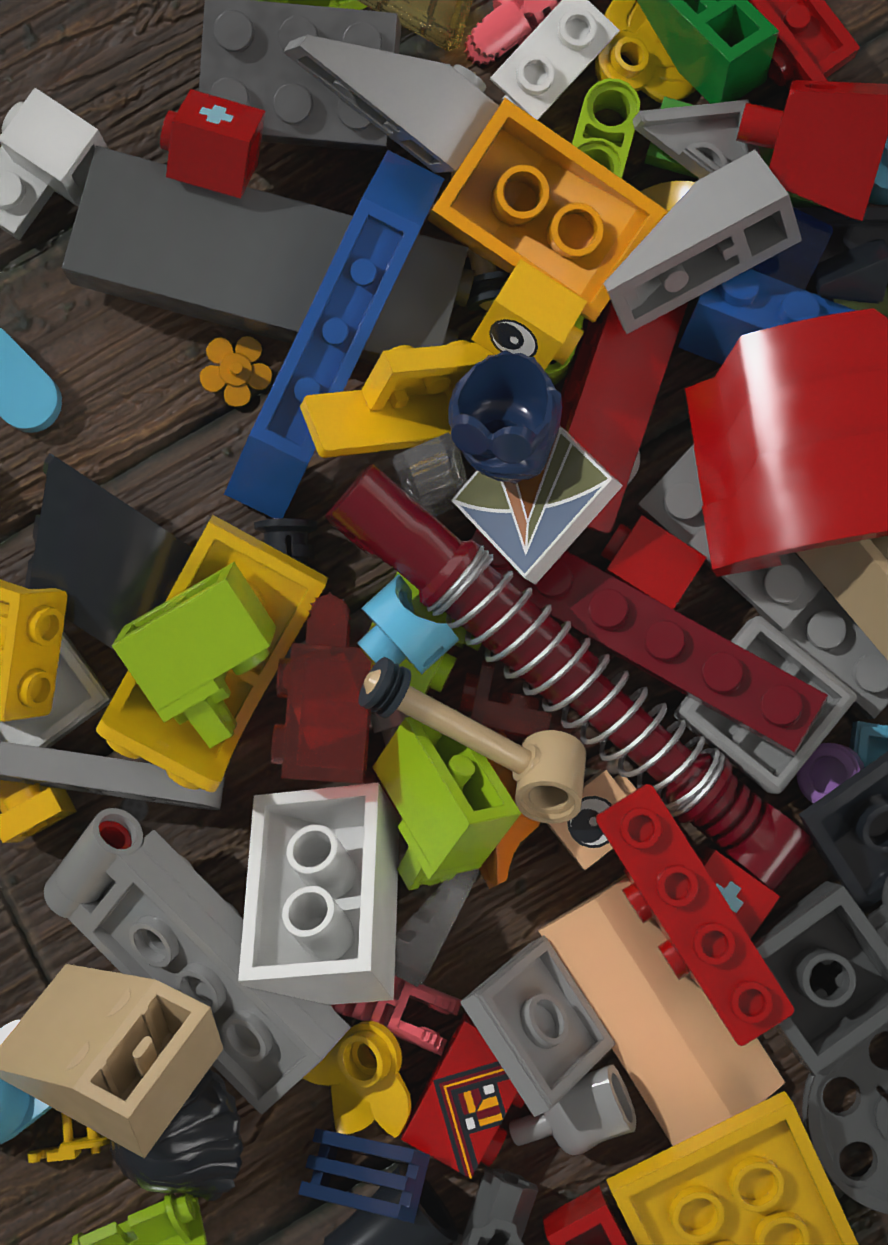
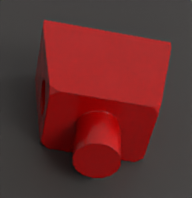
(824, 141)

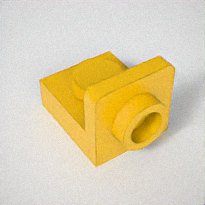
(30, 809)

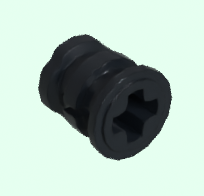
(292, 530)

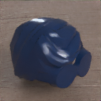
(505, 416)

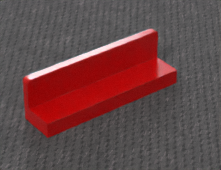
(614, 392)

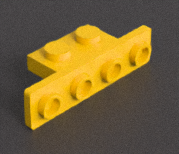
(398, 405)

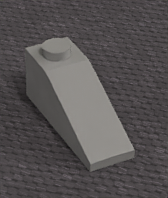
(413, 100)
(704, 240)

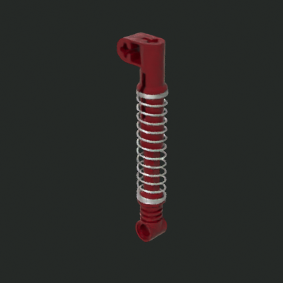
(459, 581)

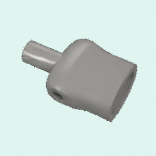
(585, 1117)

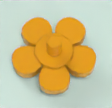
(235, 370)

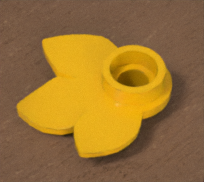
(652, 66)
(365, 1086)

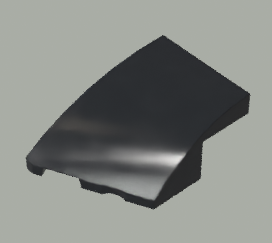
(100, 554)

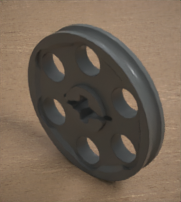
(862, 1122)

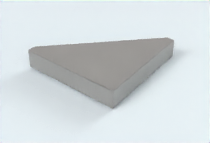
(697, 135)

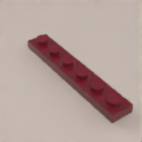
(673, 648)

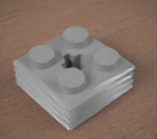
(752, 755)

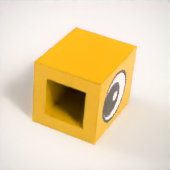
(532, 318)

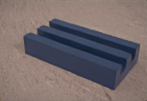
(326, 1165)

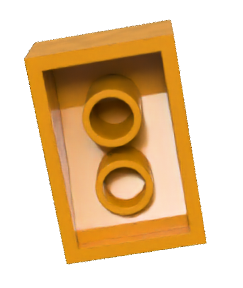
(544, 203)

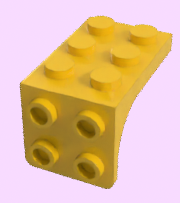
(285, 592)

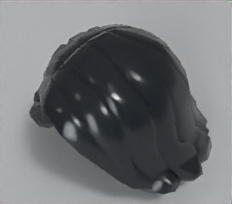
(196, 1150)

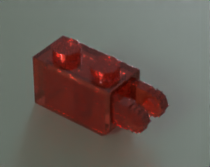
(322, 684)

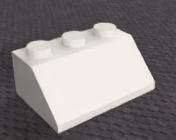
(322, 895)

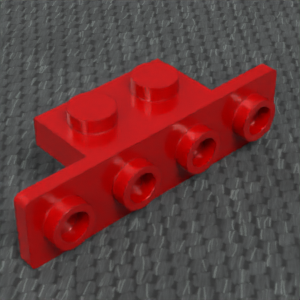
(809, 40)
(693, 916)

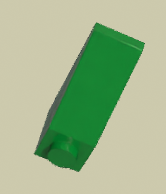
(715, 44)

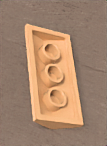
(659, 1024)

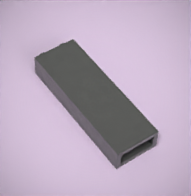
(242, 259)

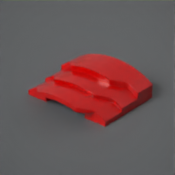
(794, 440)

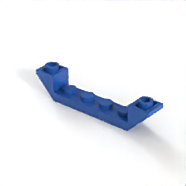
(334, 331)

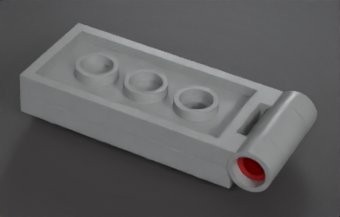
(169, 925)

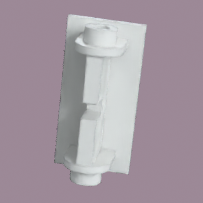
(554, 56)

